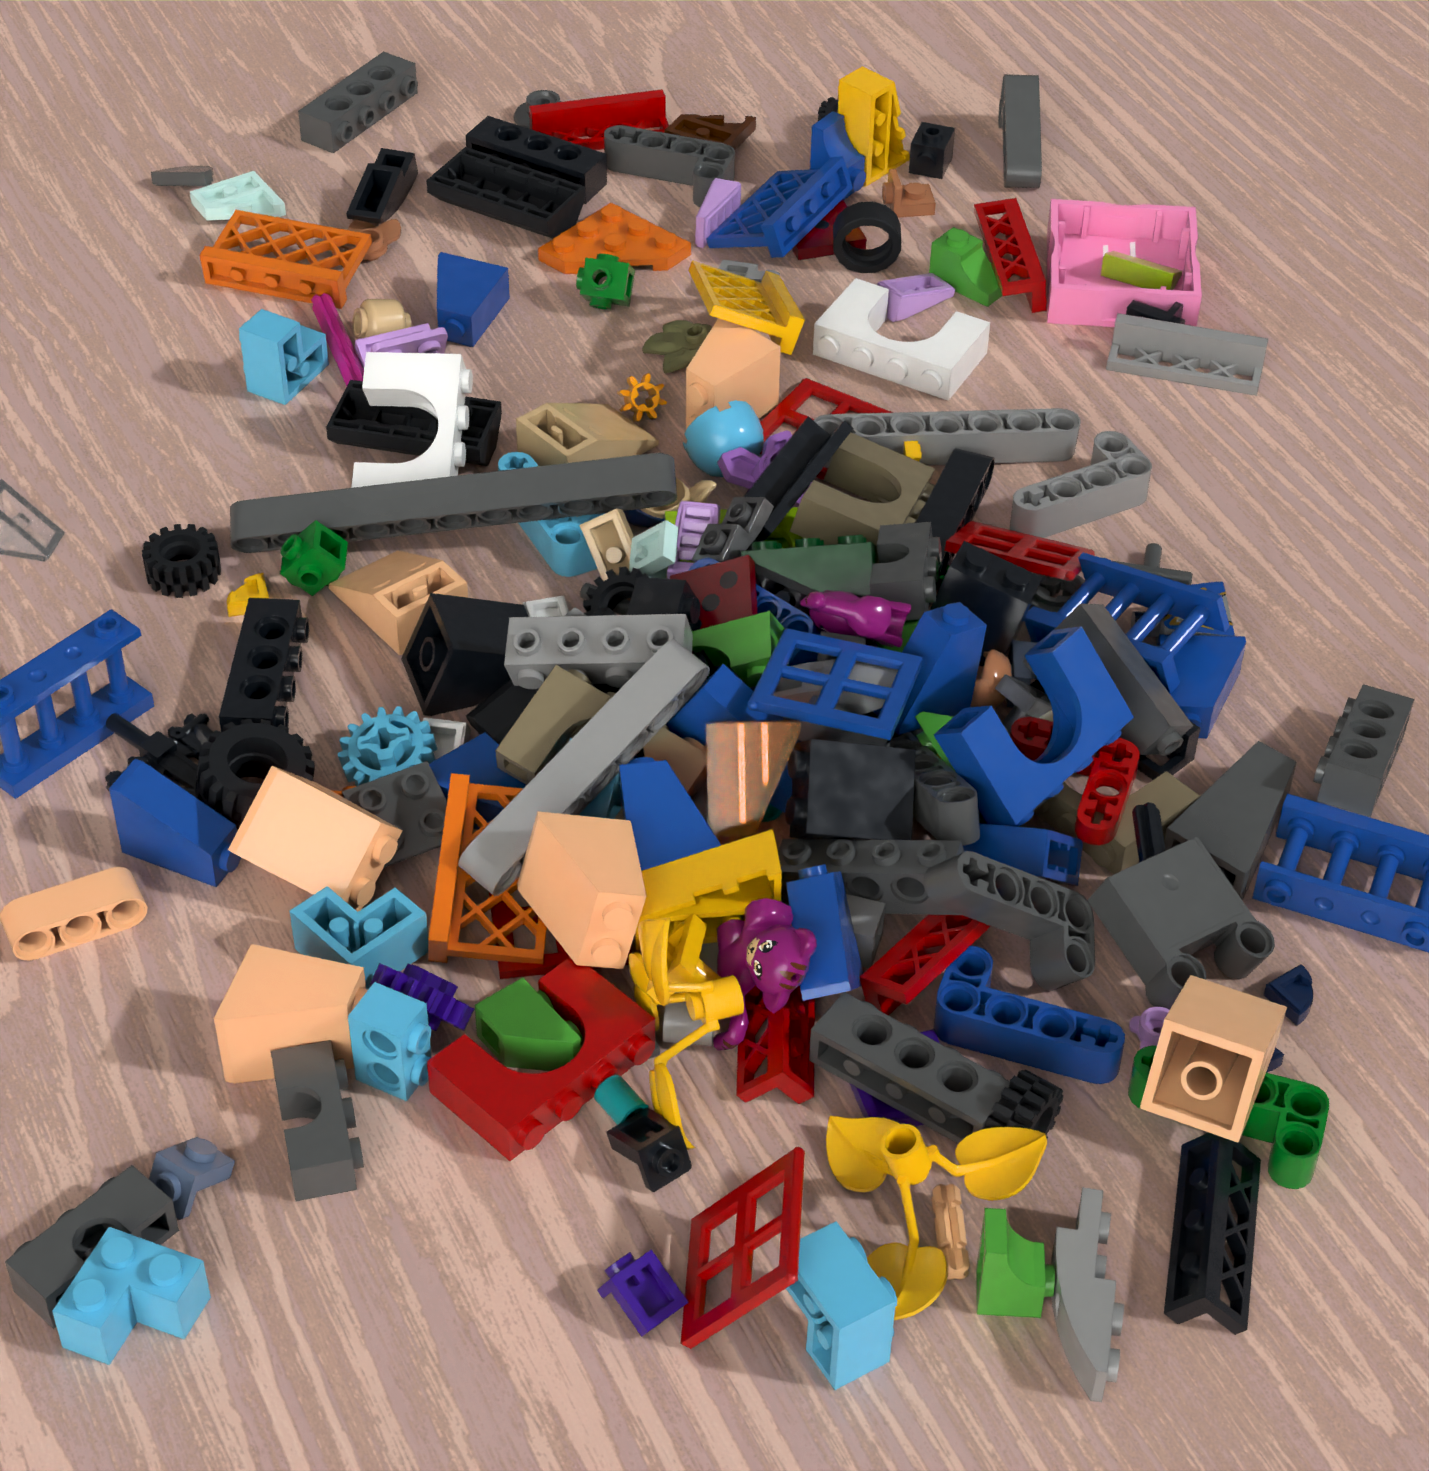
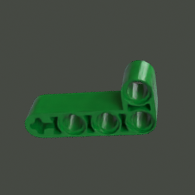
(1284, 1114)

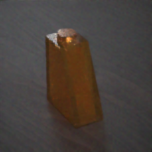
(743, 772)

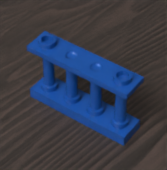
(1146, 589)
(83, 725)
(1355, 838)

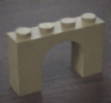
(885, 477)
(561, 710)
(1165, 792)

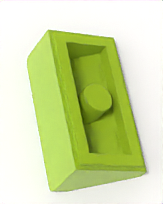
(1138, 271)

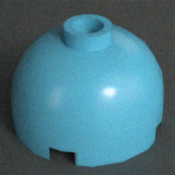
(721, 432)

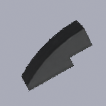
(383, 186)

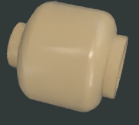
(379, 317)

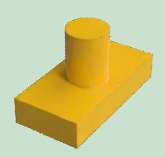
(683, 955)

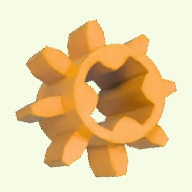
(632, 393)

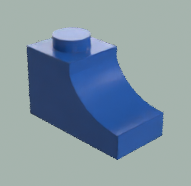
(831, 140)

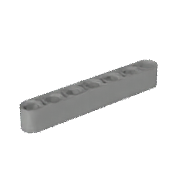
(1001, 434)
(586, 762)

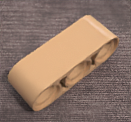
(73, 913)

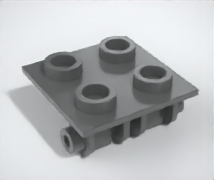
(409, 802)

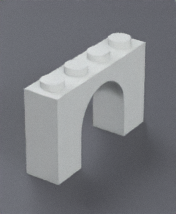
(932, 365)
(425, 382)

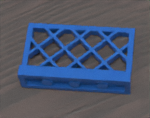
(784, 209)

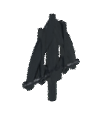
(165, 754)

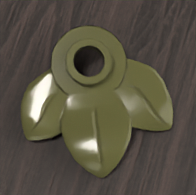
(678, 343)

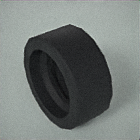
(867, 215)

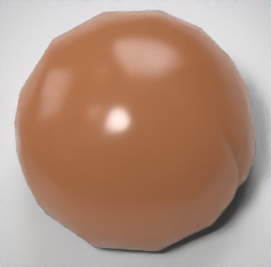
(987, 679)

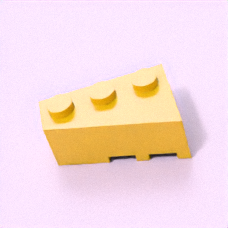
(871, 121)
(713, 884)

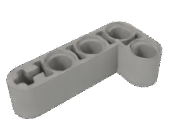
(1110, 485)

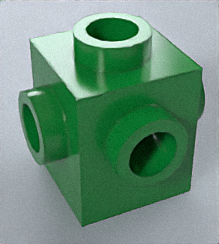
(616, 288)
(313, 558)

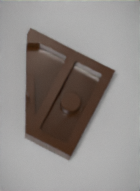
(713, 128)

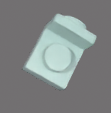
(654, 550)

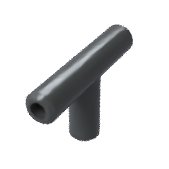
(1152, 565)

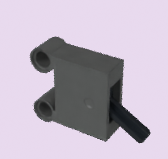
(1175, 907)

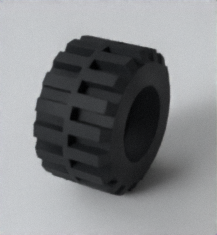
(242, 753)

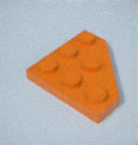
(618, 234)

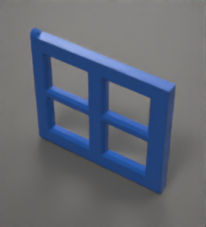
(835, 683)

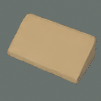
(609, 541)

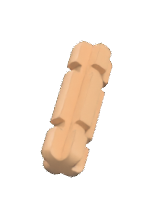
(951, 1229)

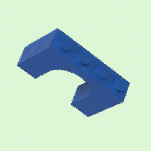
(1085, 718)

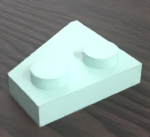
(241, 193)

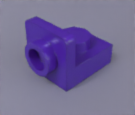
(643, 1290)

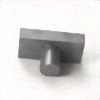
(1026, 698)

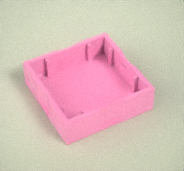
(1075, 258)

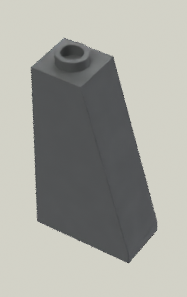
(1157, 717)
(1238, 813)

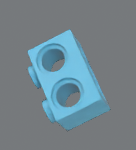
(390, 1041)

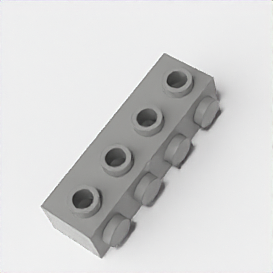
(600, 647)

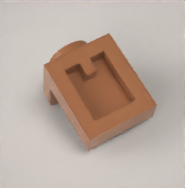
(908, 199)

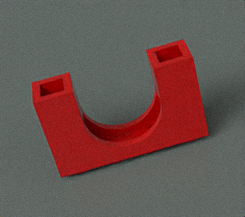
(519, 1108)

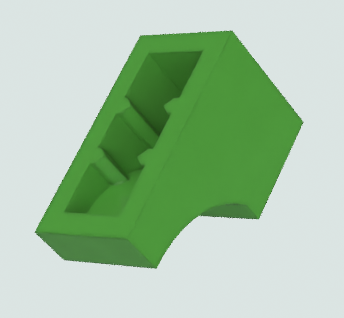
(964, 265)
(741, 644)
(1010, 1270)

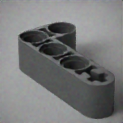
(1021, 131)
(669, 158)
(1020, 903)

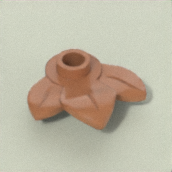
(380, 236)

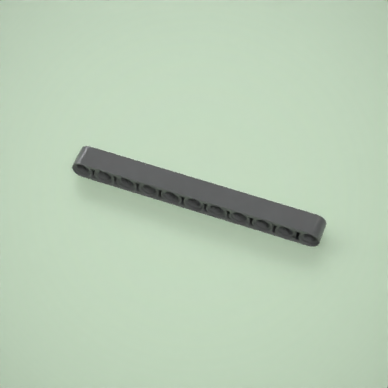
(458, 501)

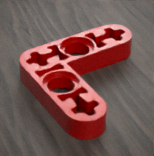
(1101, 772)

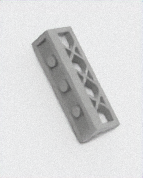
(1187, 350)

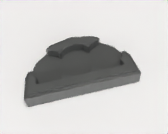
(183, 176)

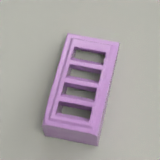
(719, 203)
(914, 294)
(691, 523)

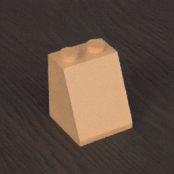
(732, 367)
(315, 838)
(585, 885)
(284, 1003)
(1212, 1057)

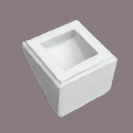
(448, 735)

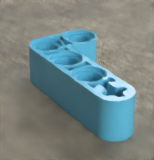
(557, 539)

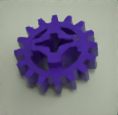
(429, 989)

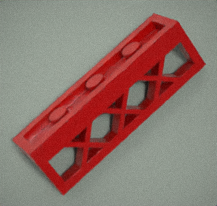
(594, 115)
(1019, 245)
(918, 959)
(783, 1043)

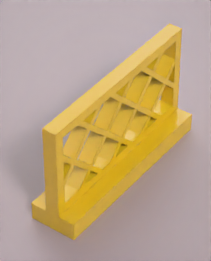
(750, 303)

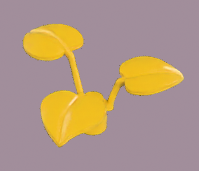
(704, 1002)
(864, 1150)

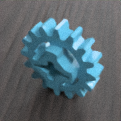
(385, 745)

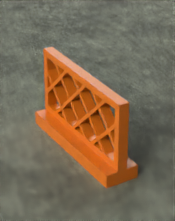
(281, 275)
(453, 881)

